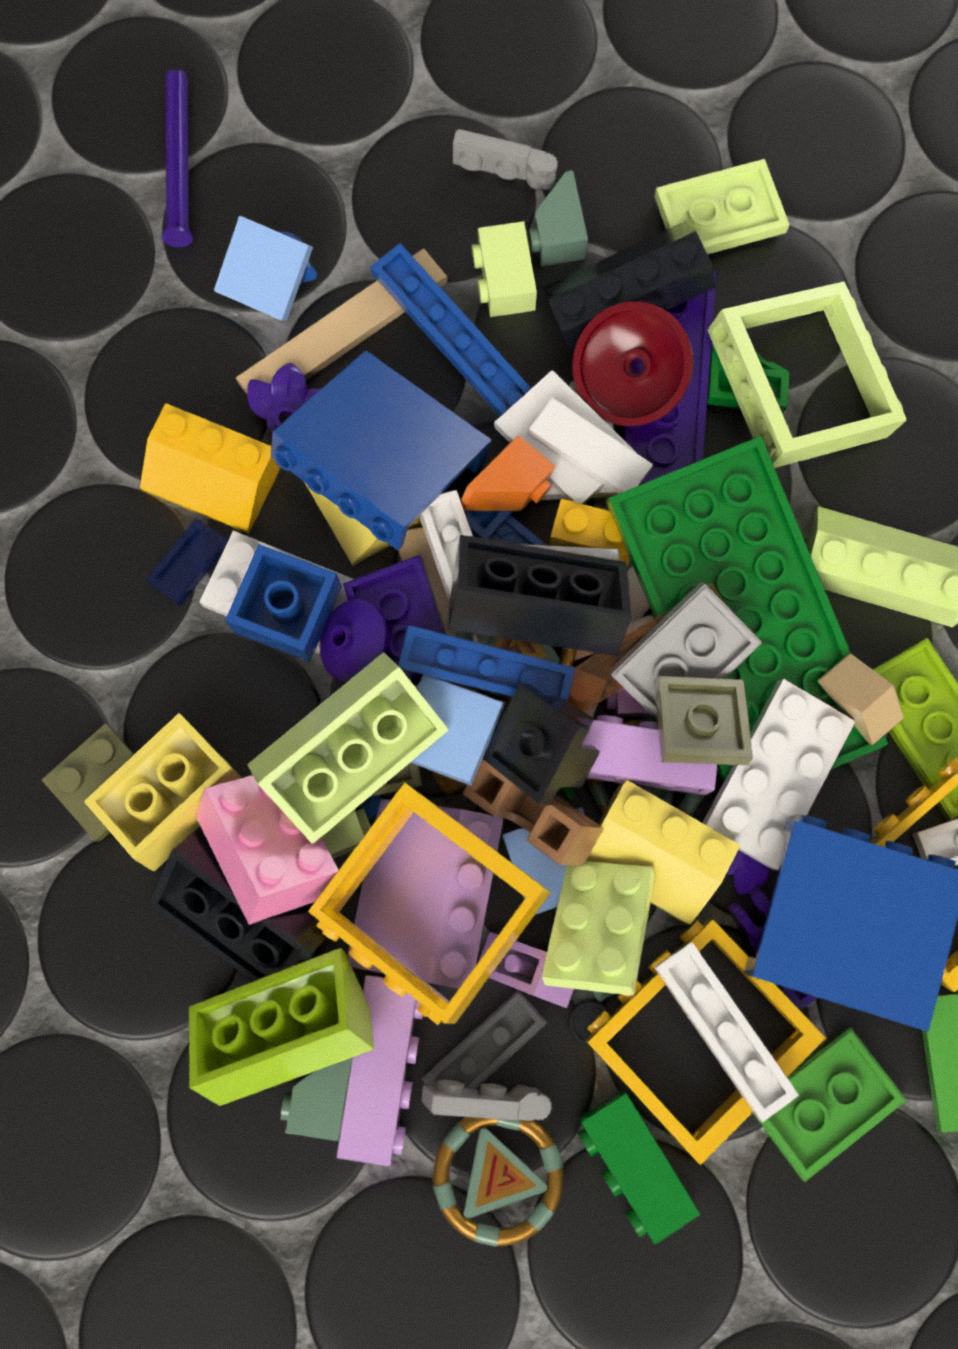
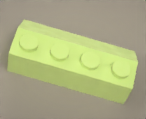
(885, 566)
(347, 748)

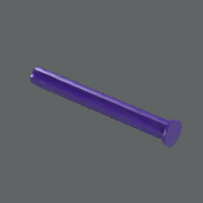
(177, 212)

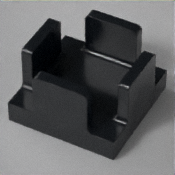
(542, 744)

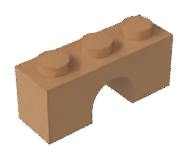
(554, 829)

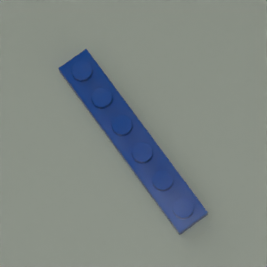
(449, 329)

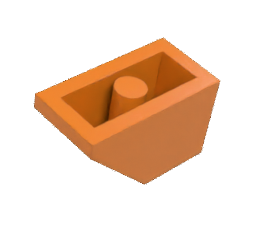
(510, 480)

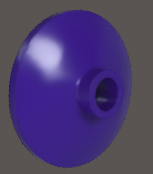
(352, 638)

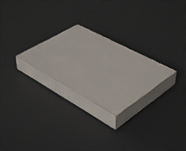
(691, 641)

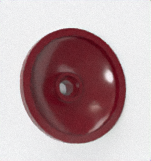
(606, 358)

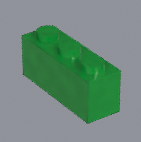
(636, 1168)

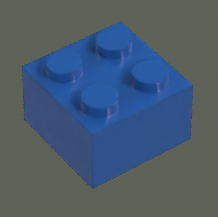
(284, 602)

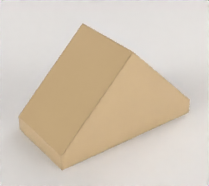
(863, 697)

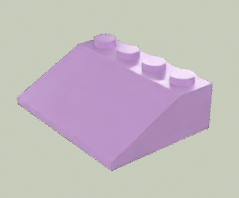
(429, 898)

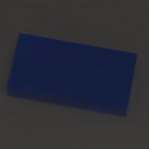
(187, 561)

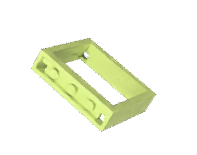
(754, 391)

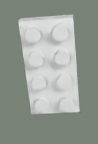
(792, 755)

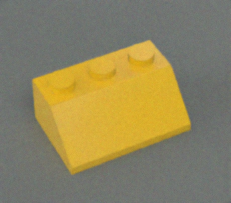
(208, 468)

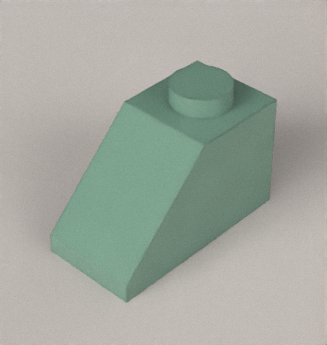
(559, 225)
(318, 1103)

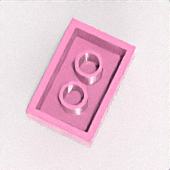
(262, 850)

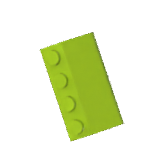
(278, 1029)

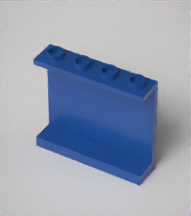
(377, 447)
(859, 923)

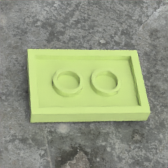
(726, 206)
(599, 927)

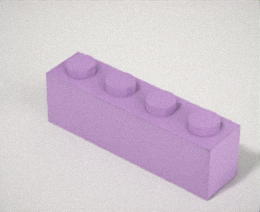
(635, 756)
(378, 1079)

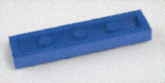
(480, 664)

